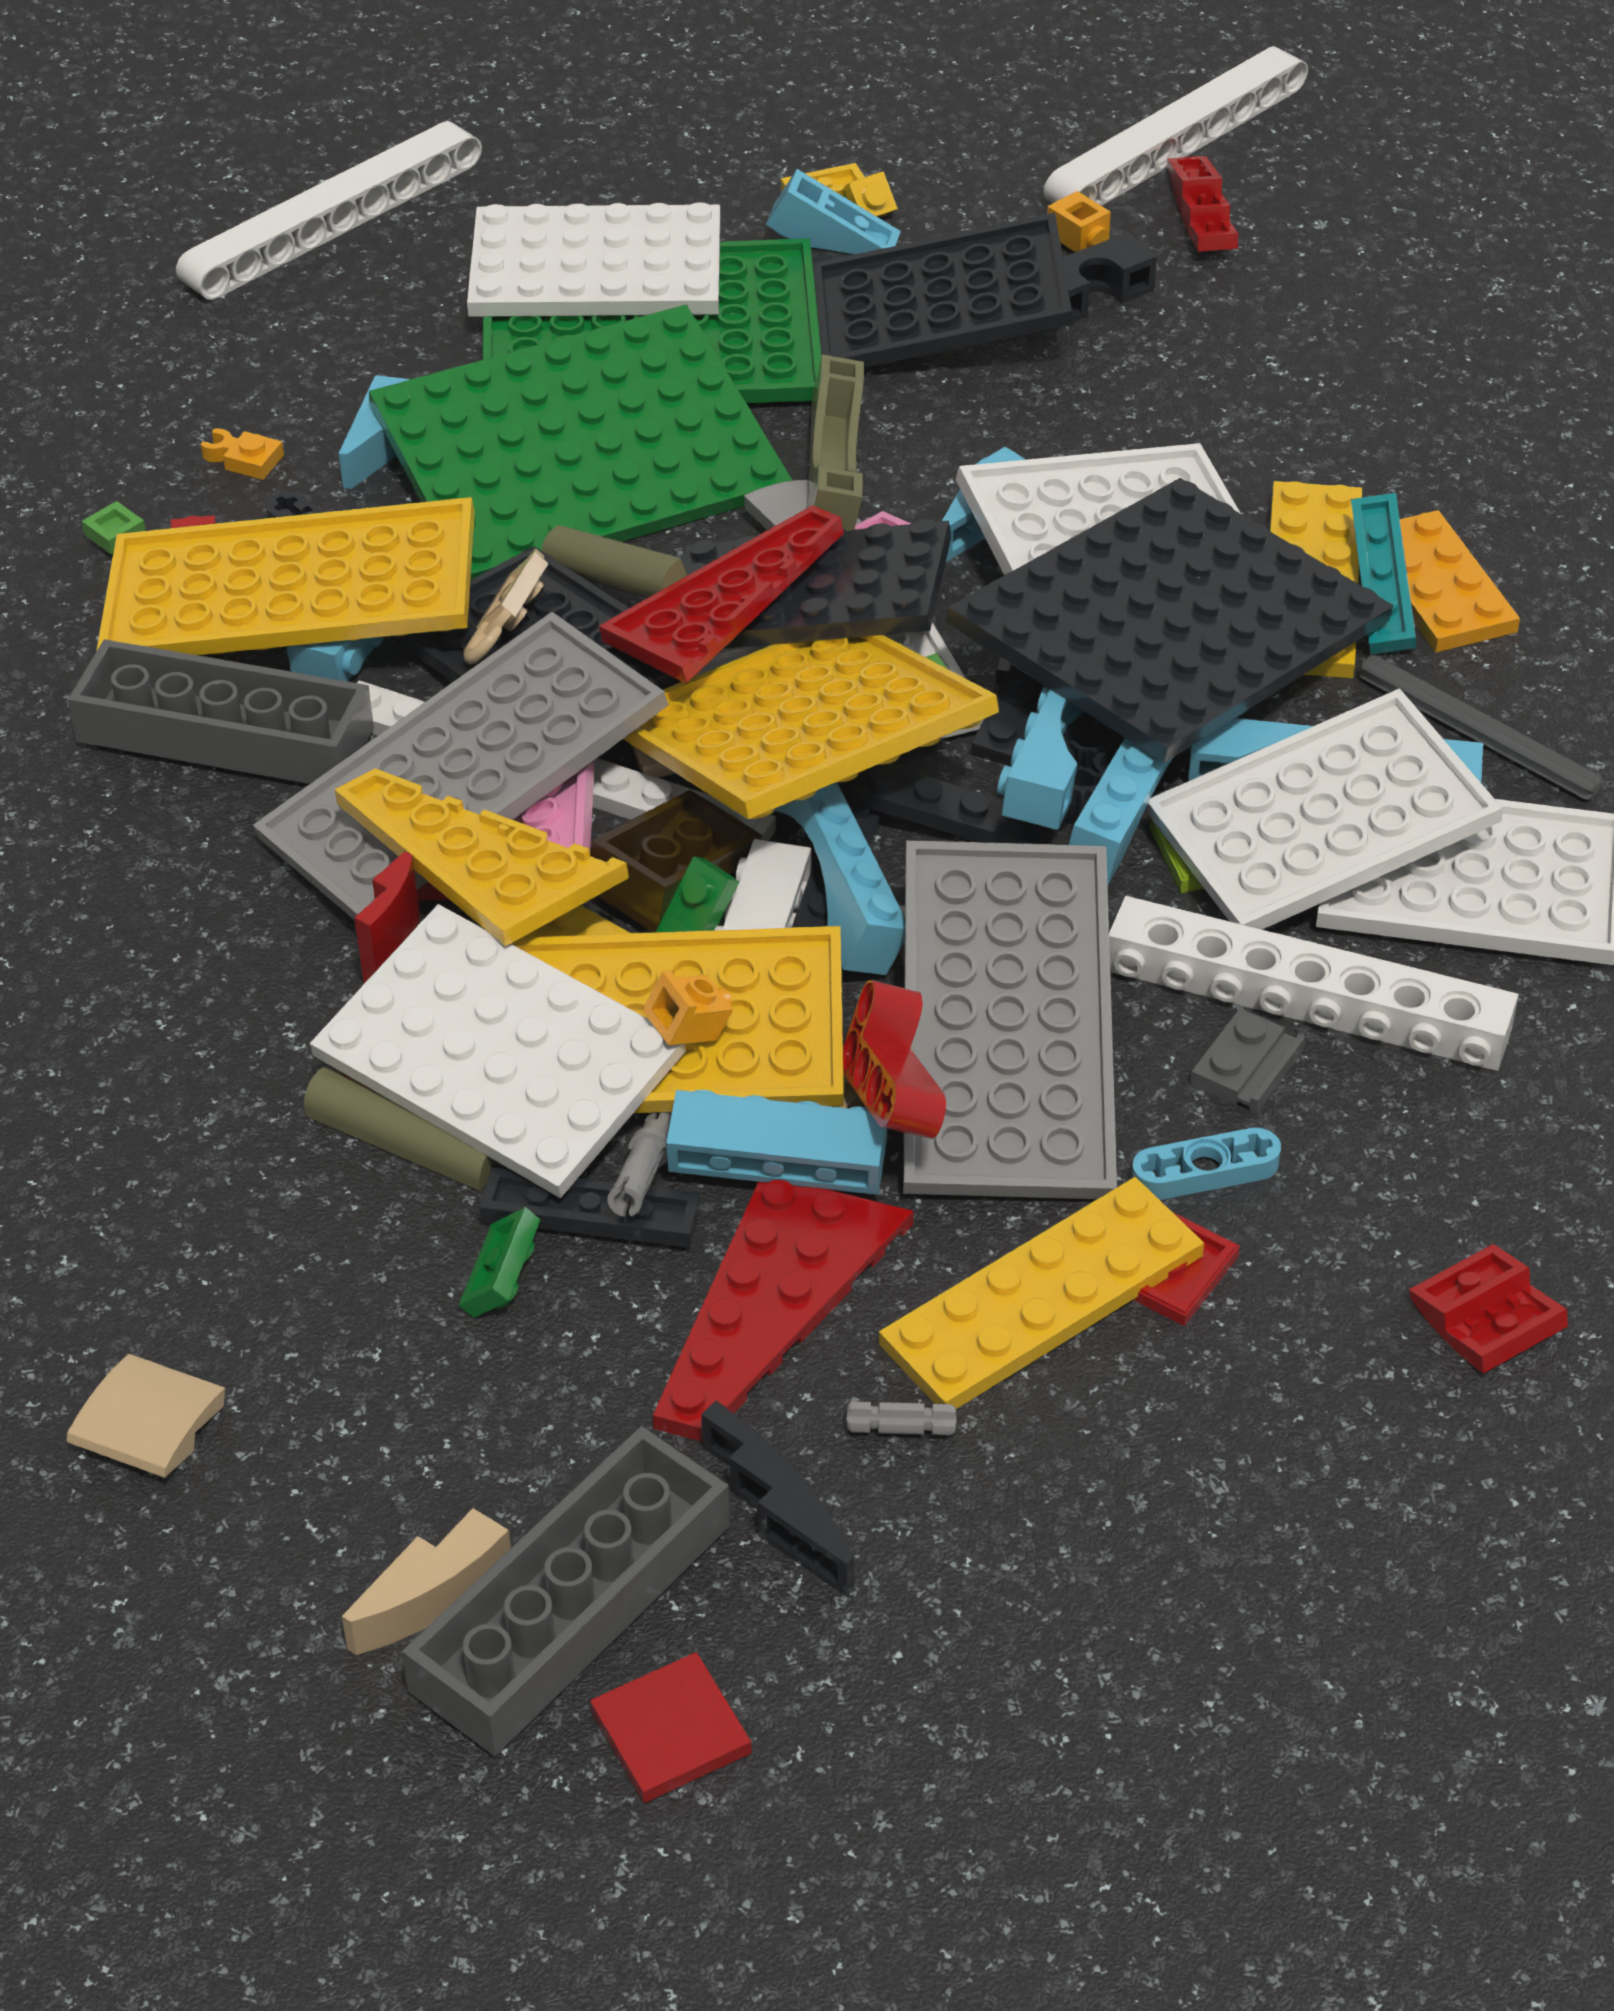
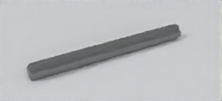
(1483, 728)

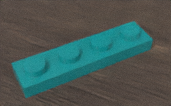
(1384, 569)

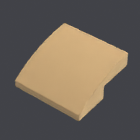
(146, 1415)

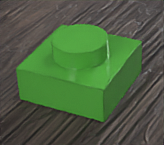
(109, 522)

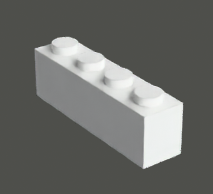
(768, 886)

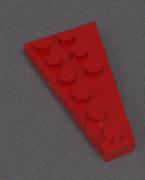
(707, 609)
(773, 1288)

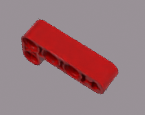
(885, 1068)

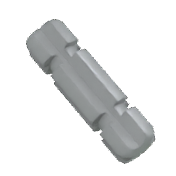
(901, 1418)

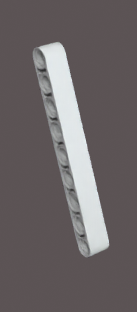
(1179, 128)
(328, 210)

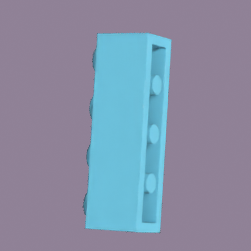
(775, 1141)

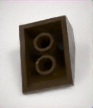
(661, 848)

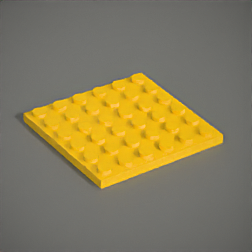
(806, 718)

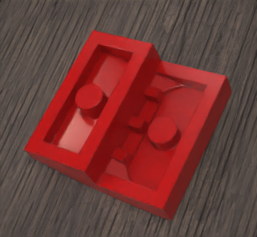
(390, 916)
(1488, 1308)

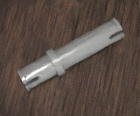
(646, 1156)

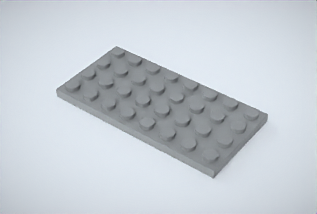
(486, 739)
(1012, 1018)

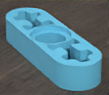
(1220, 1147)

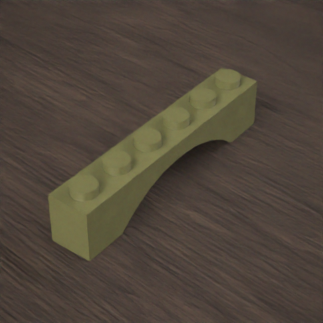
(833, 440)

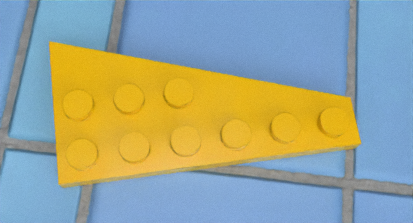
(482, 862)

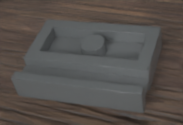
(1247, 1061)

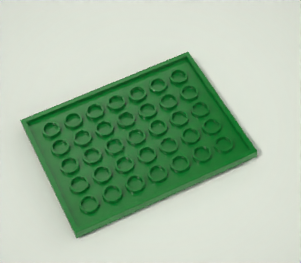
(762, 329)
(582, 434)

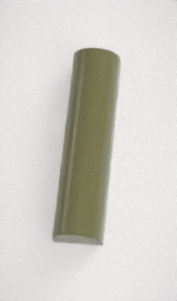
(613, 562)
(371, 1117)

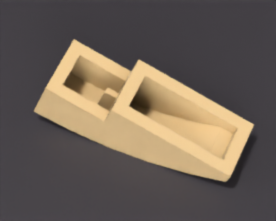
(424, 1583)

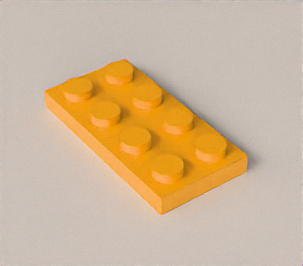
(1448, 588)

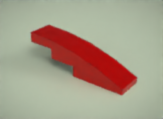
(1201, 203)

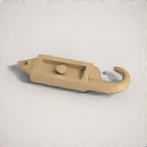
(507, 607)

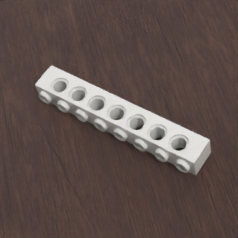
(1312, 982)

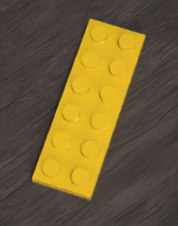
(1323, 526)
(1040, 1294)

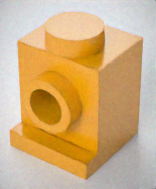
(1080, 221)
(698, 1007)

